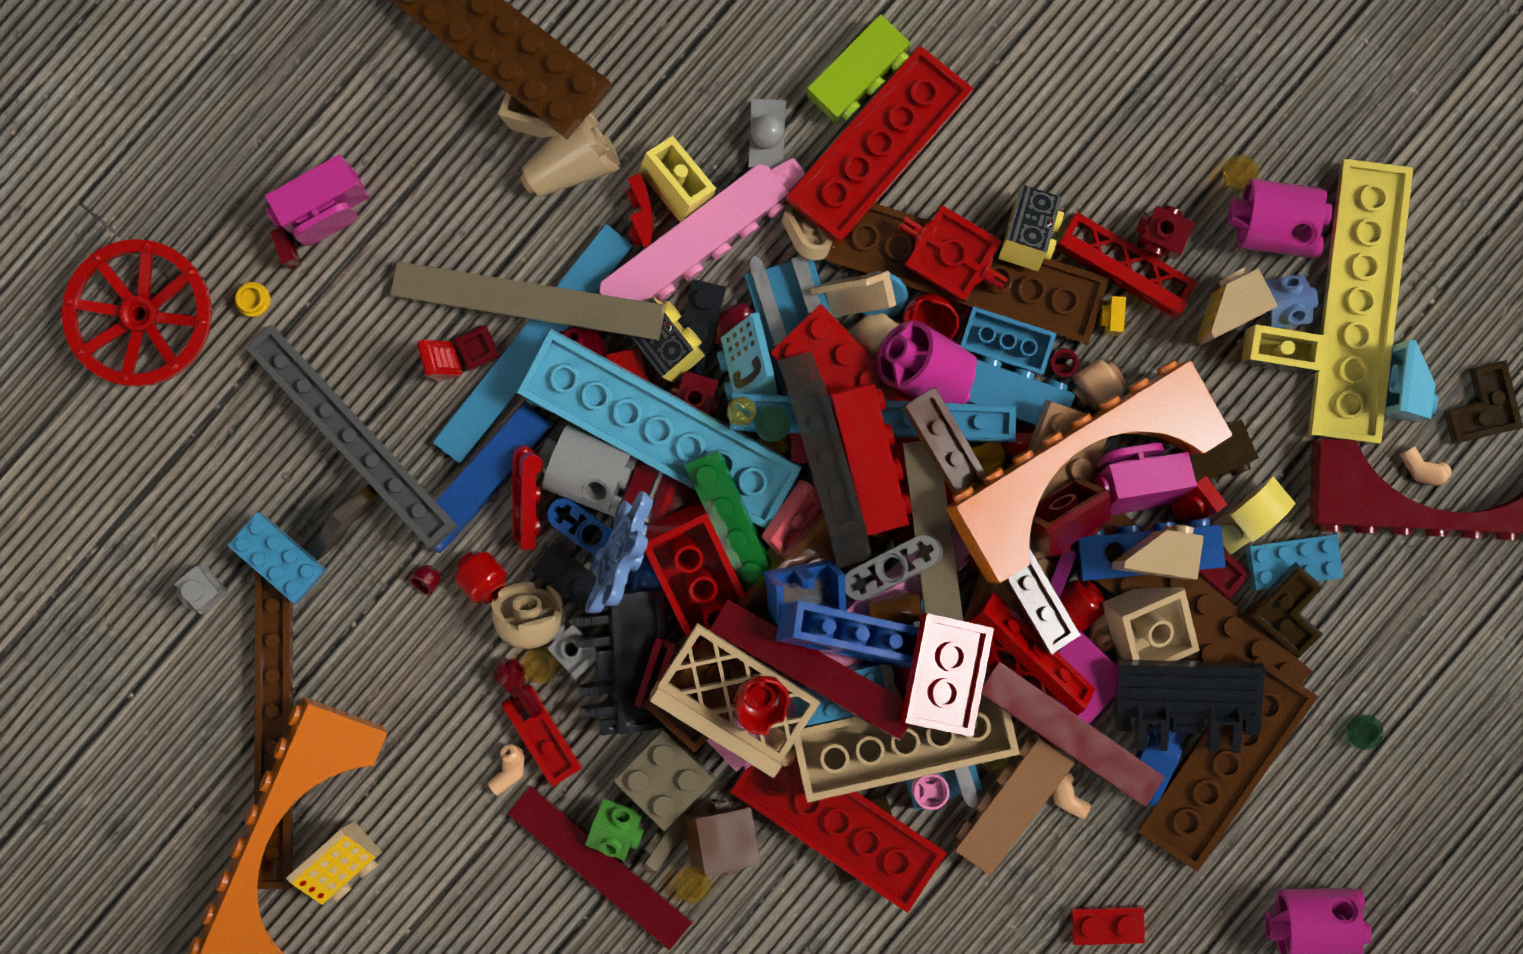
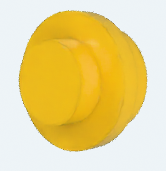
(252, 299)

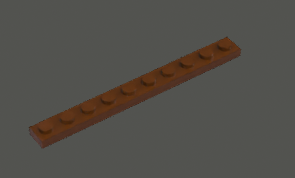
(271, 713)

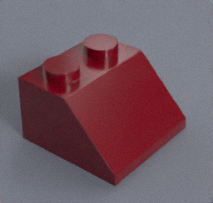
(1069, 515)

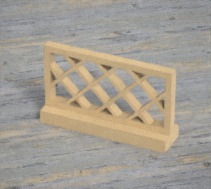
(709, 720)

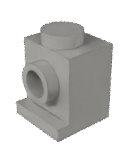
(200, 589)
(576, 664)

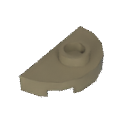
(661, 845)

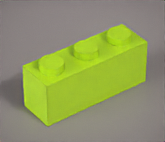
(859, 70)

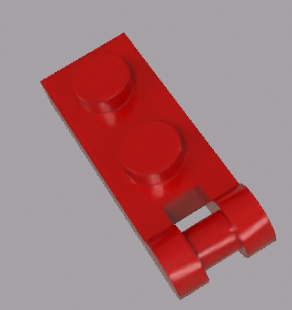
(525, 496)
(543, 740)

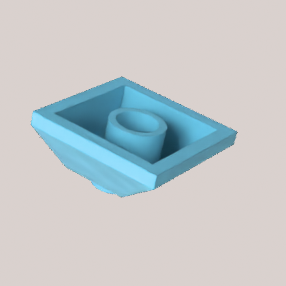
(1410, 385)

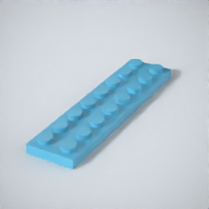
(652, 423)

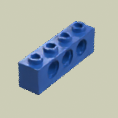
(1093, 564)
(847, 634)

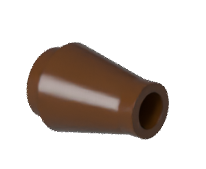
(898, 608)

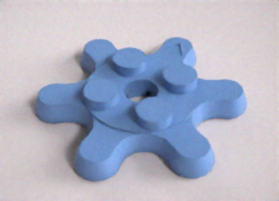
(620, 554)

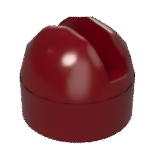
(1063, 369)
(424, 580)

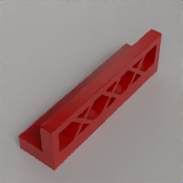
(1121, 272)
(1016, 636)

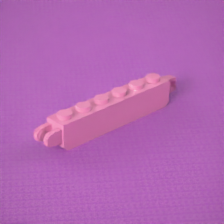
(705, 234)

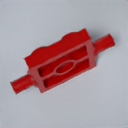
(953, 253)

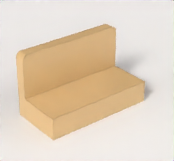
(858, 294)

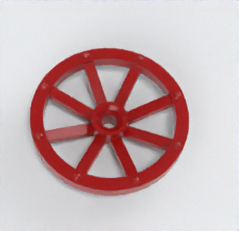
(130, 309)

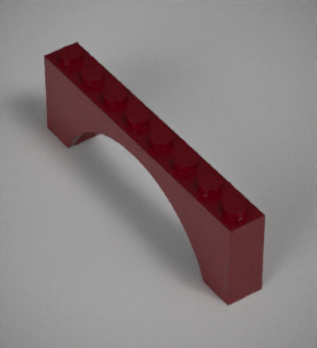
(1353, 494)

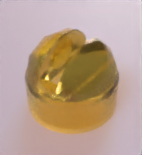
(737, 417)

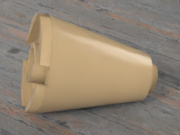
(571, 161)

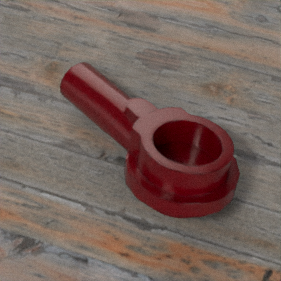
(511, 676)

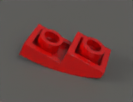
(643, 224)

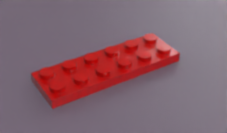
(879, 144)
(847, 832)

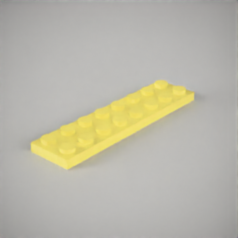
(1361, 301)

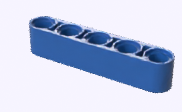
(491, 469)

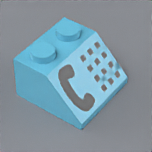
(747, 359)

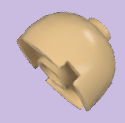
(527, 615)

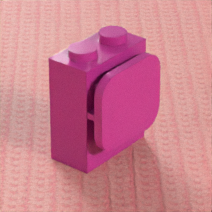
(318, 201)
(1142, 479)

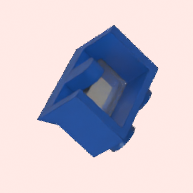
(811, 583)

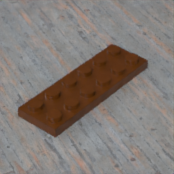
(1215, 786)

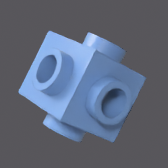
(1294, 301)

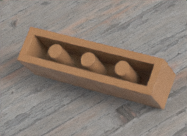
(1013, 802)

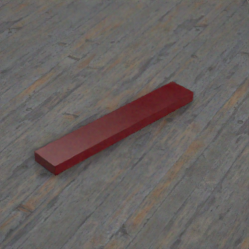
(812, 670)
(1070, 733)
(604, 872)

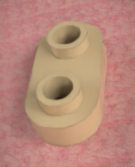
(805, 235)

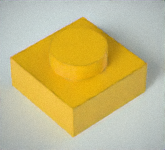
(1113, 315)

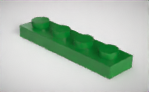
(729, 517)

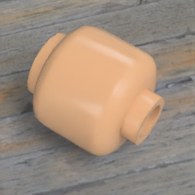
(1098, 383)

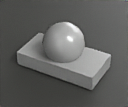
(767, 132)

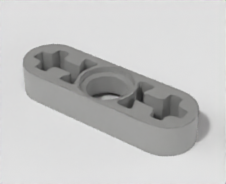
(921, 564)

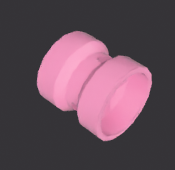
(933, 795)

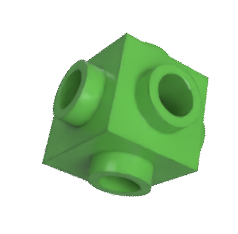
(615, 830)

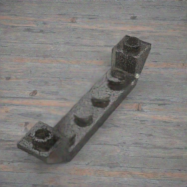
(826, 459)

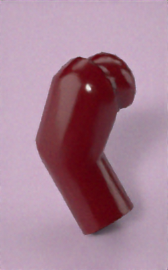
(730, 318)

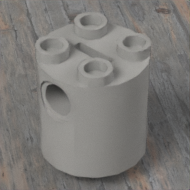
(587, 469)

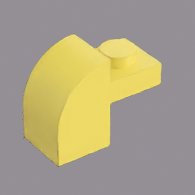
(1254, 515)

